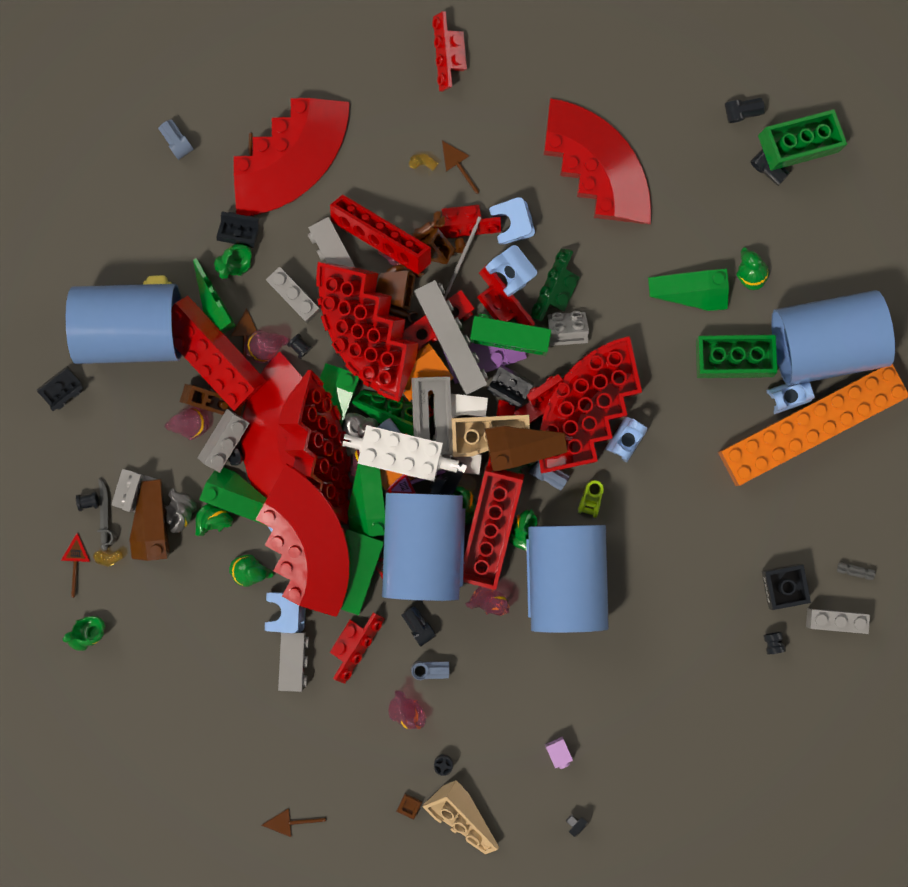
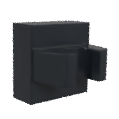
(577, 825)

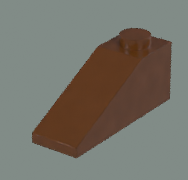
(205, 400)

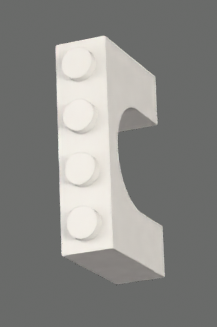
(468, 406)

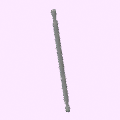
(462, 257)

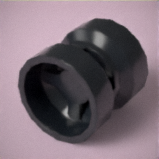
(774, 643)

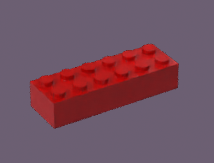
(213, 354)
(491, 527)

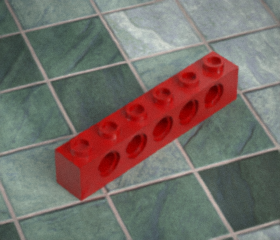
(380, 234)
(458, 301)

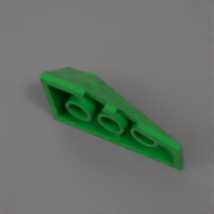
(211, 301)
(342, 387)

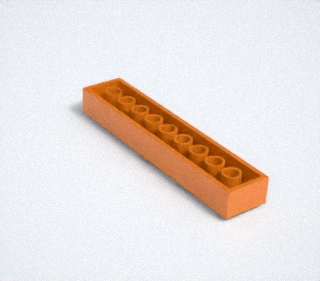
(813, 424)

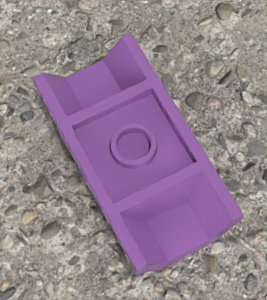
(491, 358)

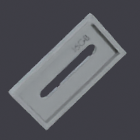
(442, 410)

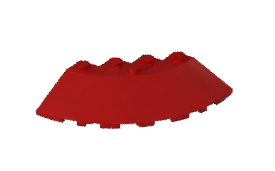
(292, 158)
(600, 160)
(364, 330)
(588, 400)
(264, 438)
(317, 441)
(309, 543)

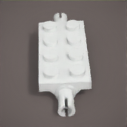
(400, 453)

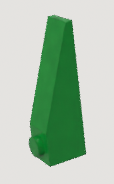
(699, 289)
(384, 408)
(233, 494)
(367, 502)

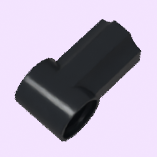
(739, 110)
(760, 163)
(420, 629)

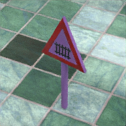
(404, 485)

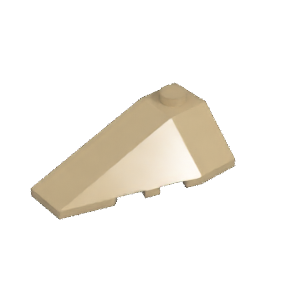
(470, 436)
(456, 808)

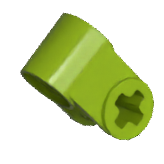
(591, 500)

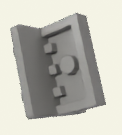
(568, 328)
(128, 490)

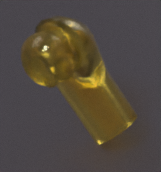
(422, 159)
(106, 559)

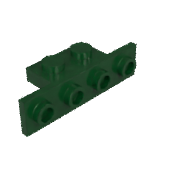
(557, 288)

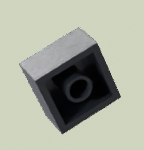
(786, 587)

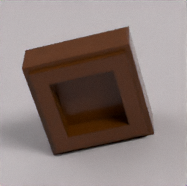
(409, 806)

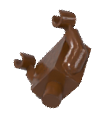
(440, 247)
(399, 284)

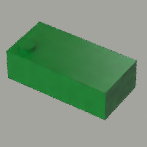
(802, 139)
(510, 335)
(736, 356)
(364, 556)

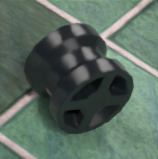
(440, 765)

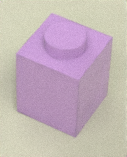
(559, 753)

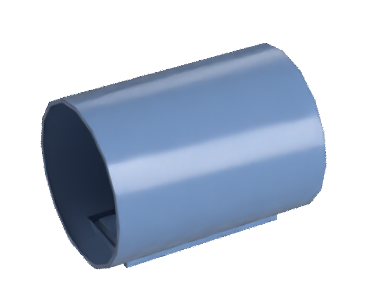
(121, 323)
(833, 337)
(423, 547)
(567, 578)

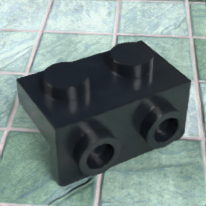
(238, 229)
(510, 386)
(60, 388)

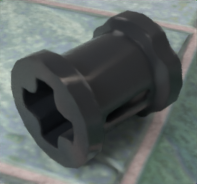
(299, 346)
(87, 501)

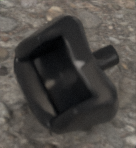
(236, 456)

